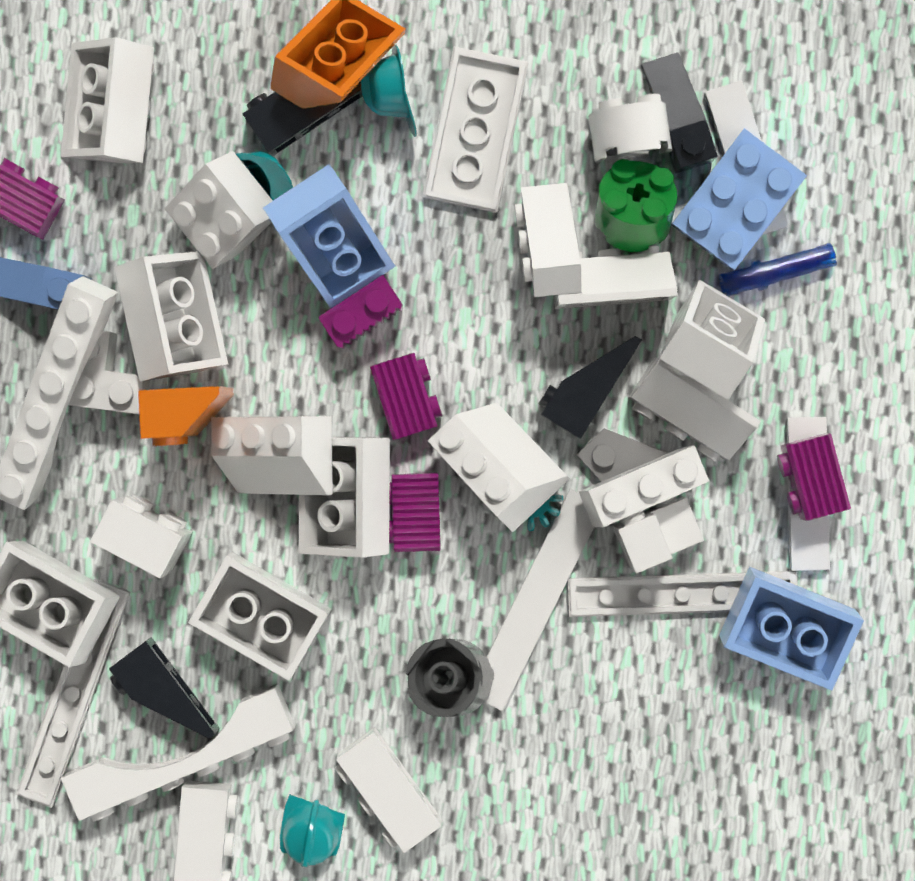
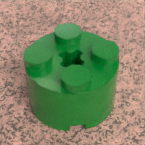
(635, 205)

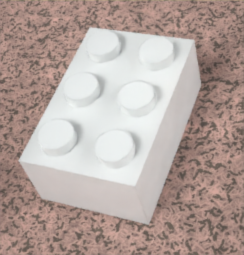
(170, 315)
(713, 340)
(357, 512)
(51, 604)
(259, 615)

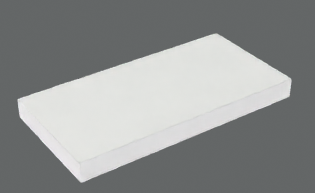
(475, 129)

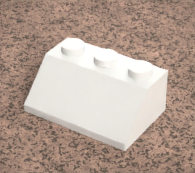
(107, 101)
(622, 279)
(692, 412)
(275, 453)
(499, 462)

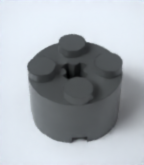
(428, 679)

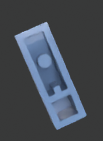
(34, 283)

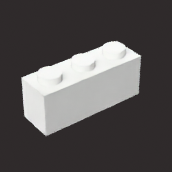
(548, 240)
(644, 486)
(387, 791)
(203, 831)

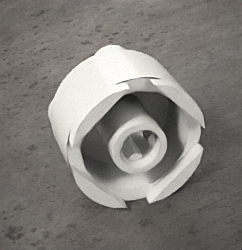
(629, 129)

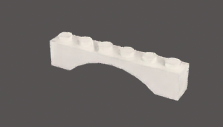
(65, 354)
(107, 782)

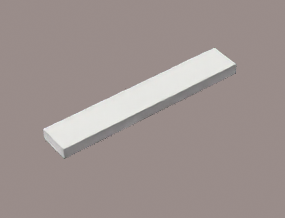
(657, 593)
(537, 597)
(67, 714)

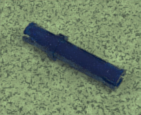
(762, 274)

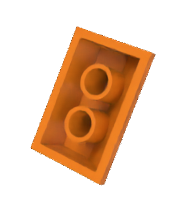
(333, 53)
(177, 413)

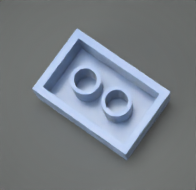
(738, 199)
(329, 236)
(790, 628)

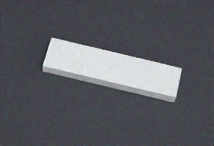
(730, 115)
(807, 539)

